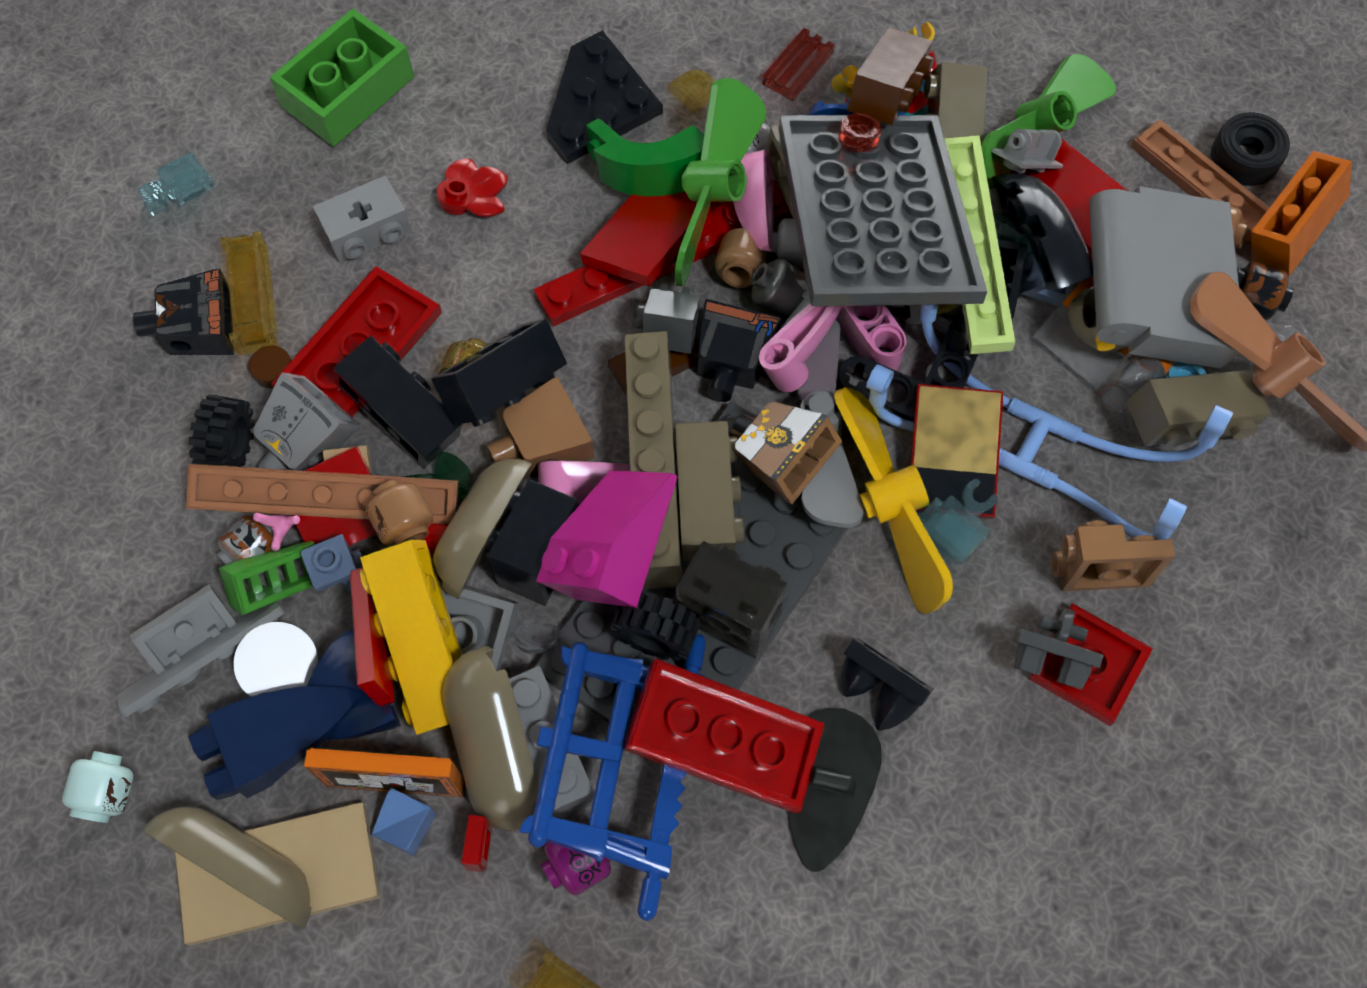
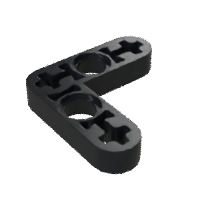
(907, 407)

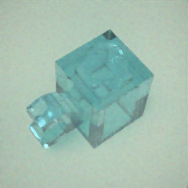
(956, 526)

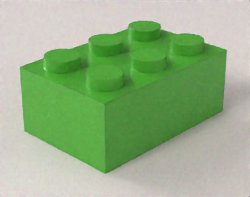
(342, 77)

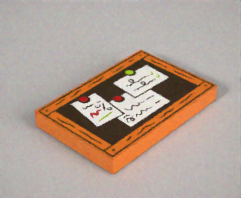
(385, 771)

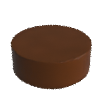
(268, 364)

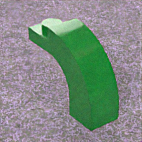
(643, 167)

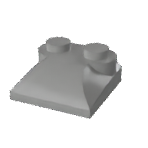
(482, 620)

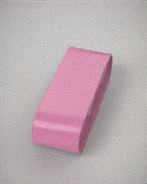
(870, 335)

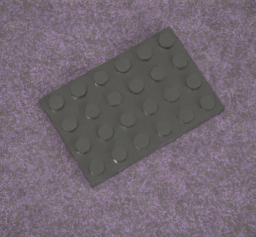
(879, 220)

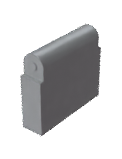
(1147, 264)

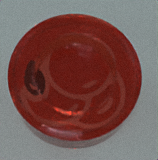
(859, 132)

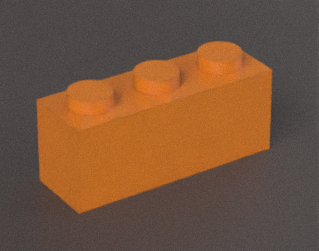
(1301, 212)

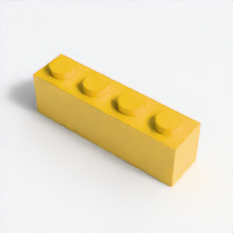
(415, 626)

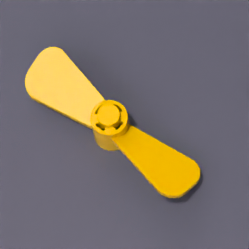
(895, 498)

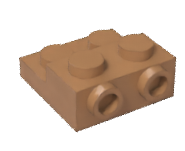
(1103, 559)

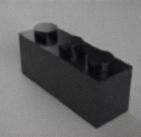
(500, 373)
(396, 400)

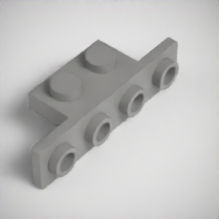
(186, 641)

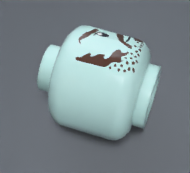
(97, 787)

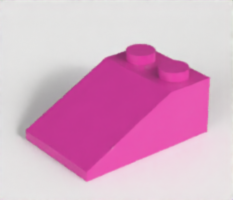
(609, 539)

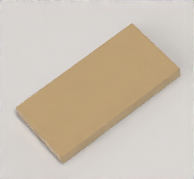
(327, 846)

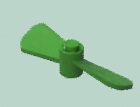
(1073, 88)
(731, 126)

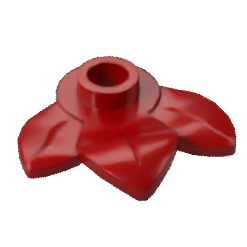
(471, 189)

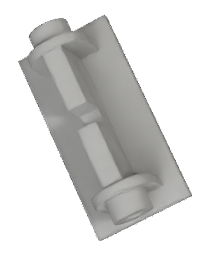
(1031, 150)

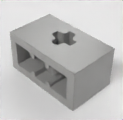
(362, 219)

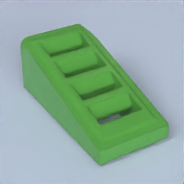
(249, 568)

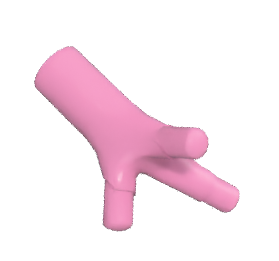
(280, 525)

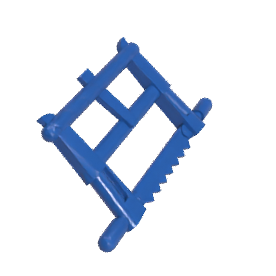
(594, 839)

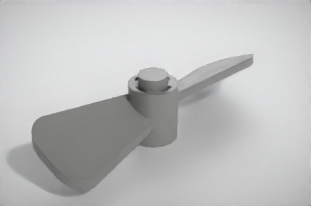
(832, 493)

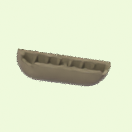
(475, 521)
(490, 740)
(235, 860)

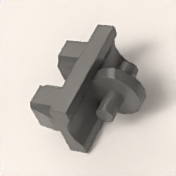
(1076, 660)

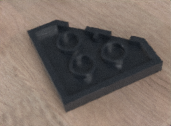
(595, 86)

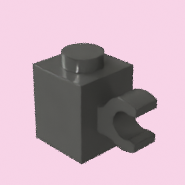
(671, 313)

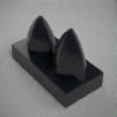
(899, 694)

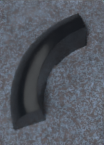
(1054, 234)

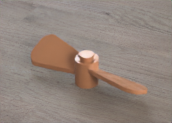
(1278, 365)

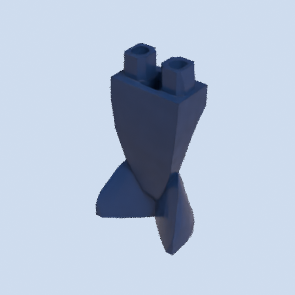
(276, 728)

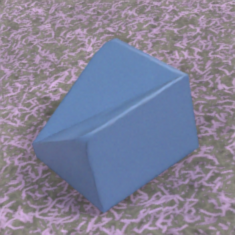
(403, 822)

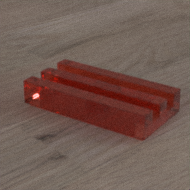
(812, 44)

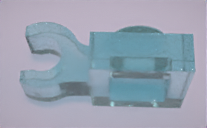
(179, 180)

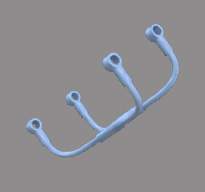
(1042, 423)

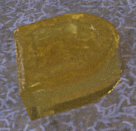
(692, 89)

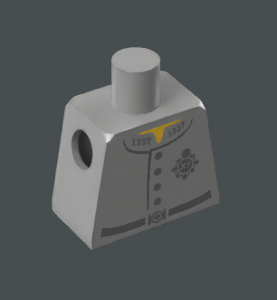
(300, 424)

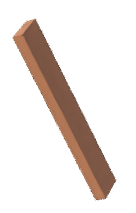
(304, 492)

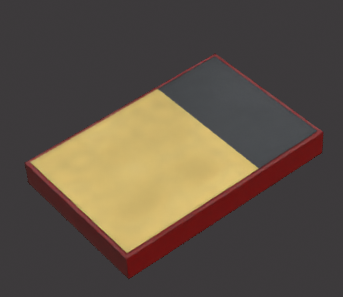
(957, 441)

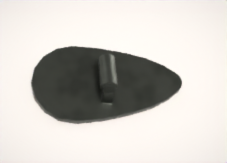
(837, 789)

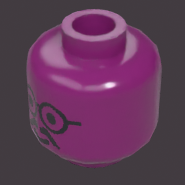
(573, 869)

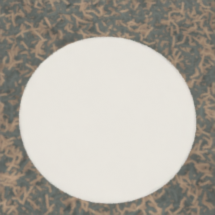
(274, 658)

